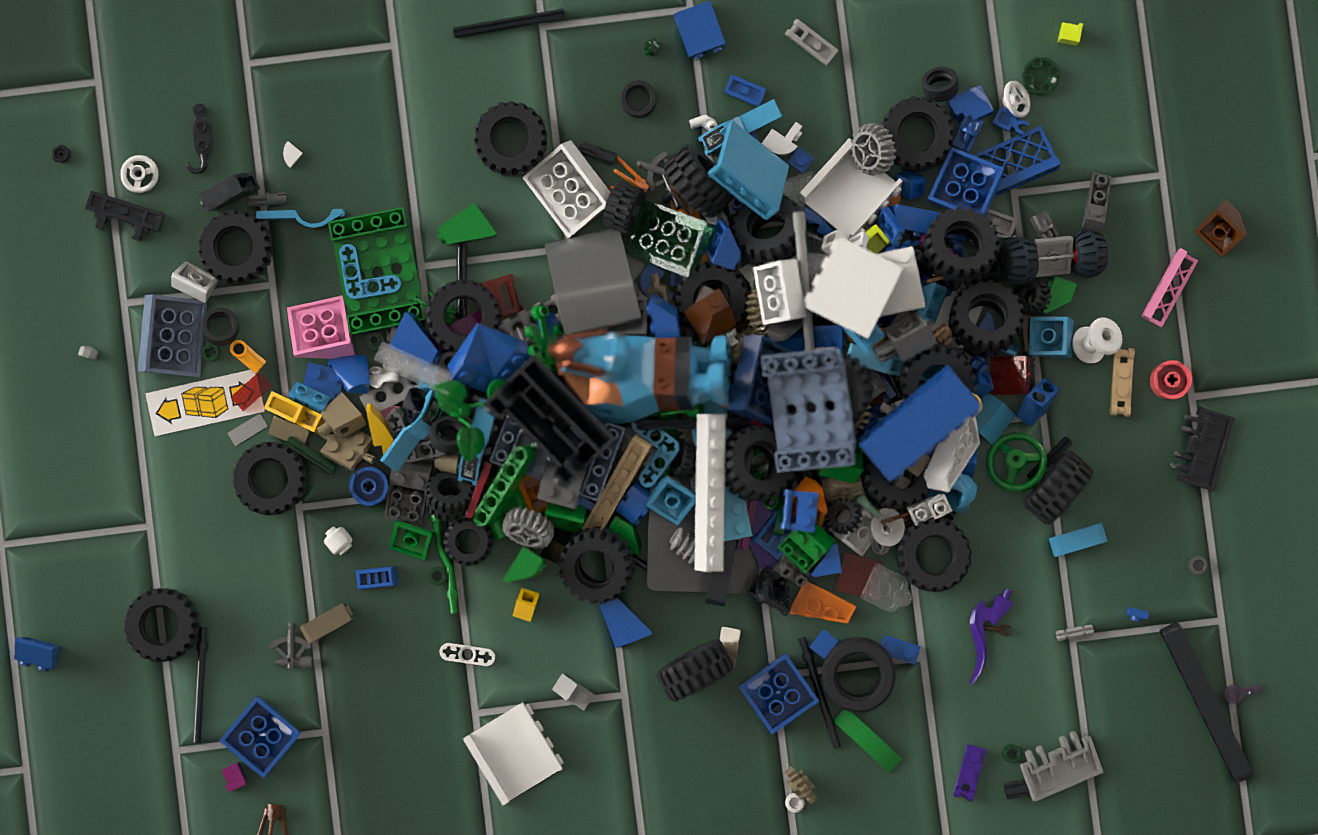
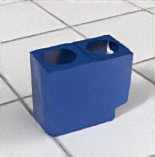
(971, 102)
(1032, 410)

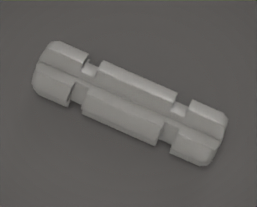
(1075, 632)

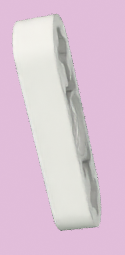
(480, 660)

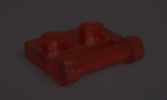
(494, 286)

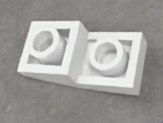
(928, 508)

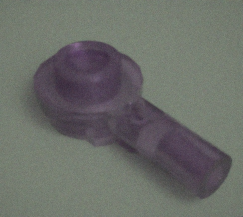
(1234, 693)

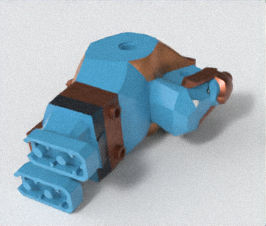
(636, 376)

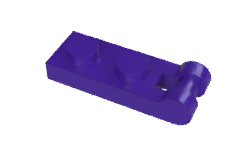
(969, 772)

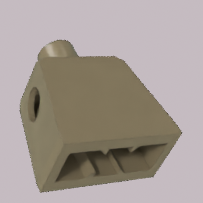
(341, 418)

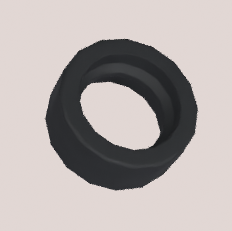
(940, 74)
(638, 113)
(222, 340)
(442, 423)

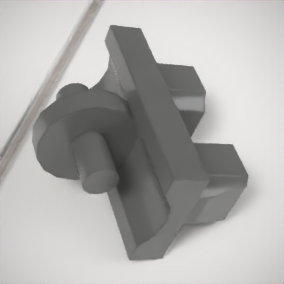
(1044, 226)
(789, 570)

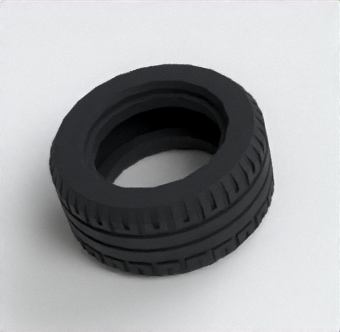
(854, 702)

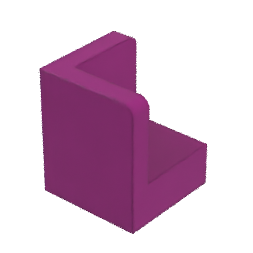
(234, 776)

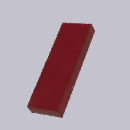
(481, 488)

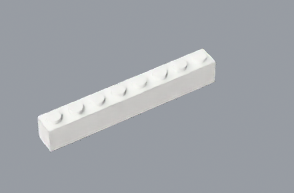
(710, 492)

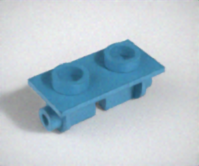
(305, 394)

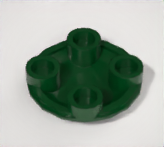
(1041, 75)

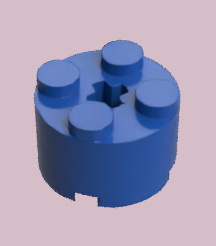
(360, 490)
(634, 503)

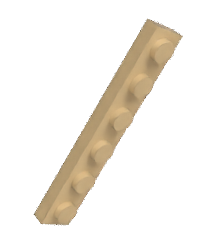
(618, 483)

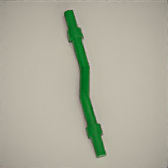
(452, 593)

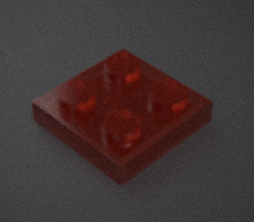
(1010, 375)
(855, 574)

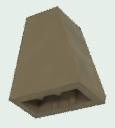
(327, 623)

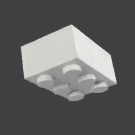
(779, 291)

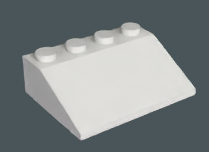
(568, 188)
(907, 292)

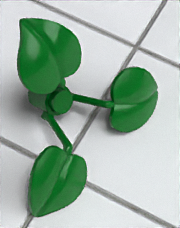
(450, 398)

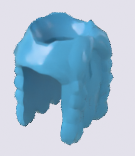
(959, 500)

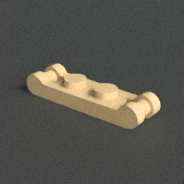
(1122, 382)

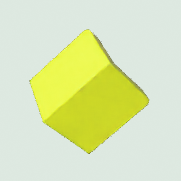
(1070, 33)
(876, 239)

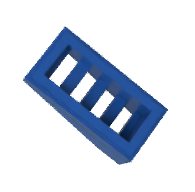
(393, 577)

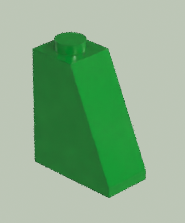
(466, 227)

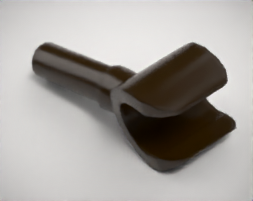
(997, 629)

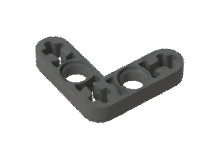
(418, 453)

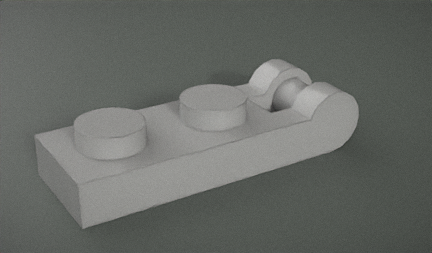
(812, 42)

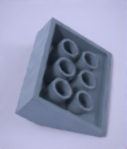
(172, 336)

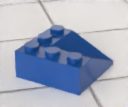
(966, 183)
(487, 357)
(778, 693)
(260, 736)

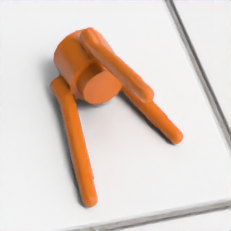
(639, 182)

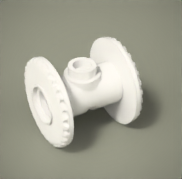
(1098, 339)

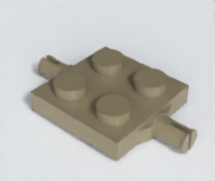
(348, 450)

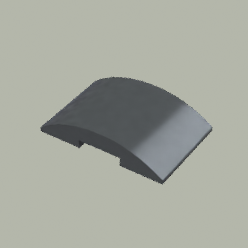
(592, 281)

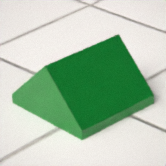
(565, 518)
(411, 540)

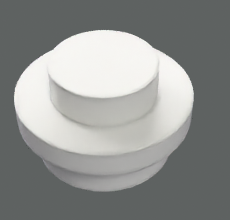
(793, 803)

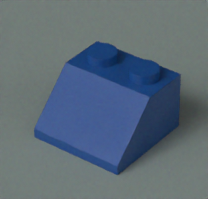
(723, 248)
(36, 652)

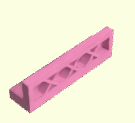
(1165, 283)

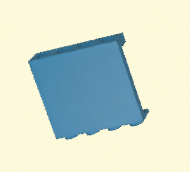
(750, 171)

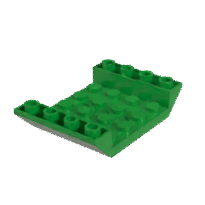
(380, 242)

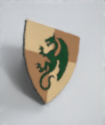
(677, 199)

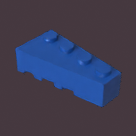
(917, 221)

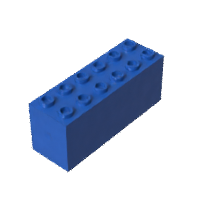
(919, 423)

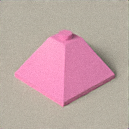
(320, 329)

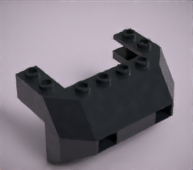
(550, 420)

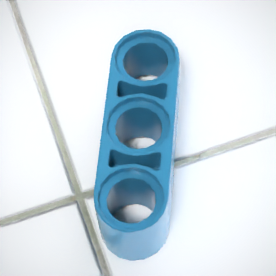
(1078, 539)

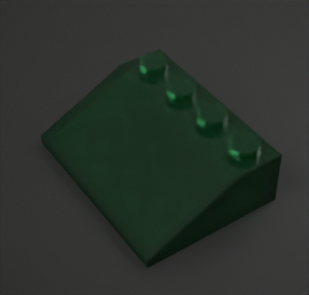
(669, 238)

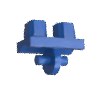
(967, 133)

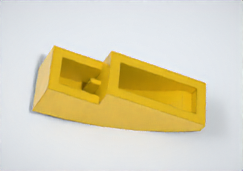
(294, 412)
(379, 428)

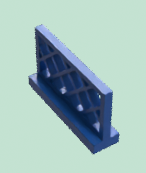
(1026, 174)

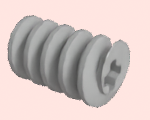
(684, 544)

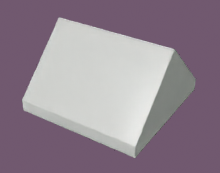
(193, 281)

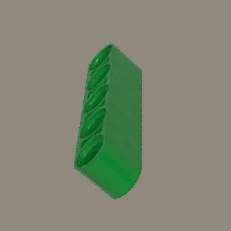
(497, 488)

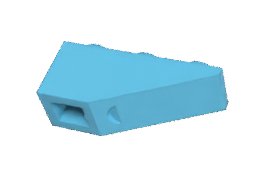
(891, 366)

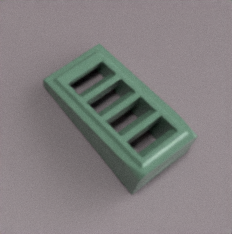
(867, 504)

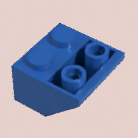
(665, 318)

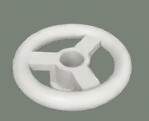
(1012, 100)
(133, 170)

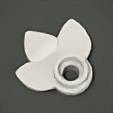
(379, 375)

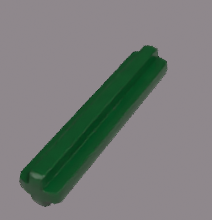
(311, 455)

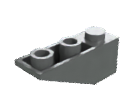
(1096, 203)

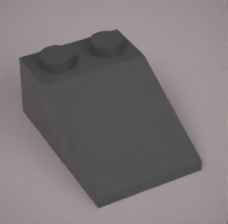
(558, 495)

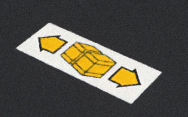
(199, 403)

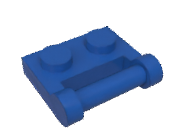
(806, 511)
(774, 541)

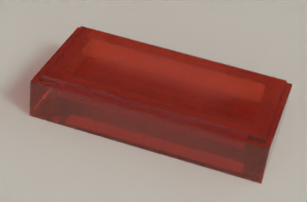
(251, 391)

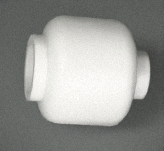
(338, 540)

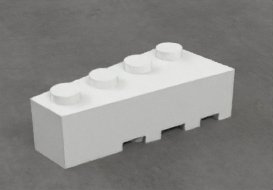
(952, 456)

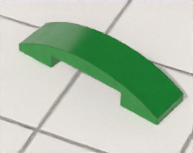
(867, 740)

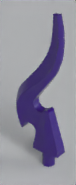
(977, 618)

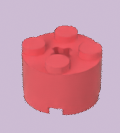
(1176, 371)

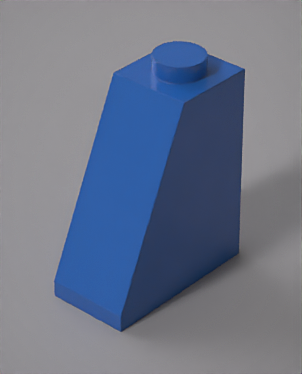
(415, 340)
(623, 623)

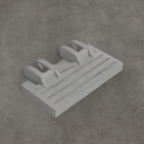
(1064, 767)

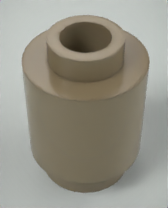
(448, 463)

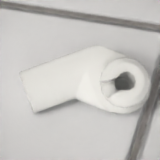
(704, 121)

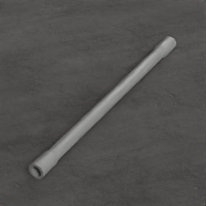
(799, 227)

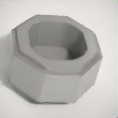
(88, 352)

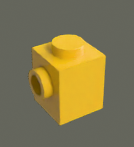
(526, 604)

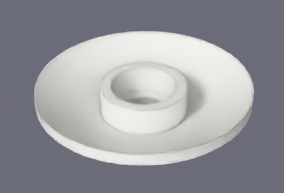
(893, 530)

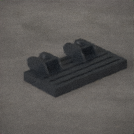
(1206, 449)

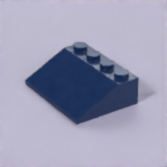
(750, 389)

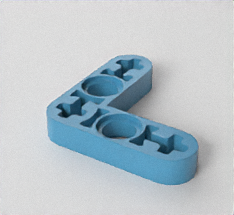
(363, 284)
(661, 453)

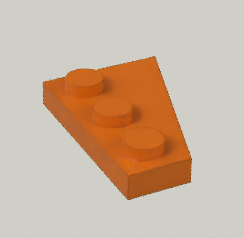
(821, 603)

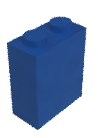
(699, 30)

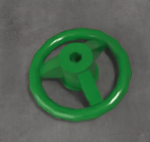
(1016, 461)

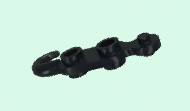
(202, 138)

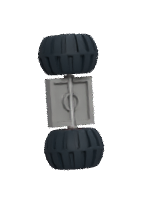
(1083, 253)

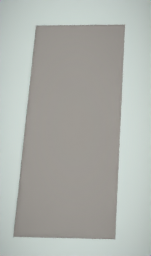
(247, 429)

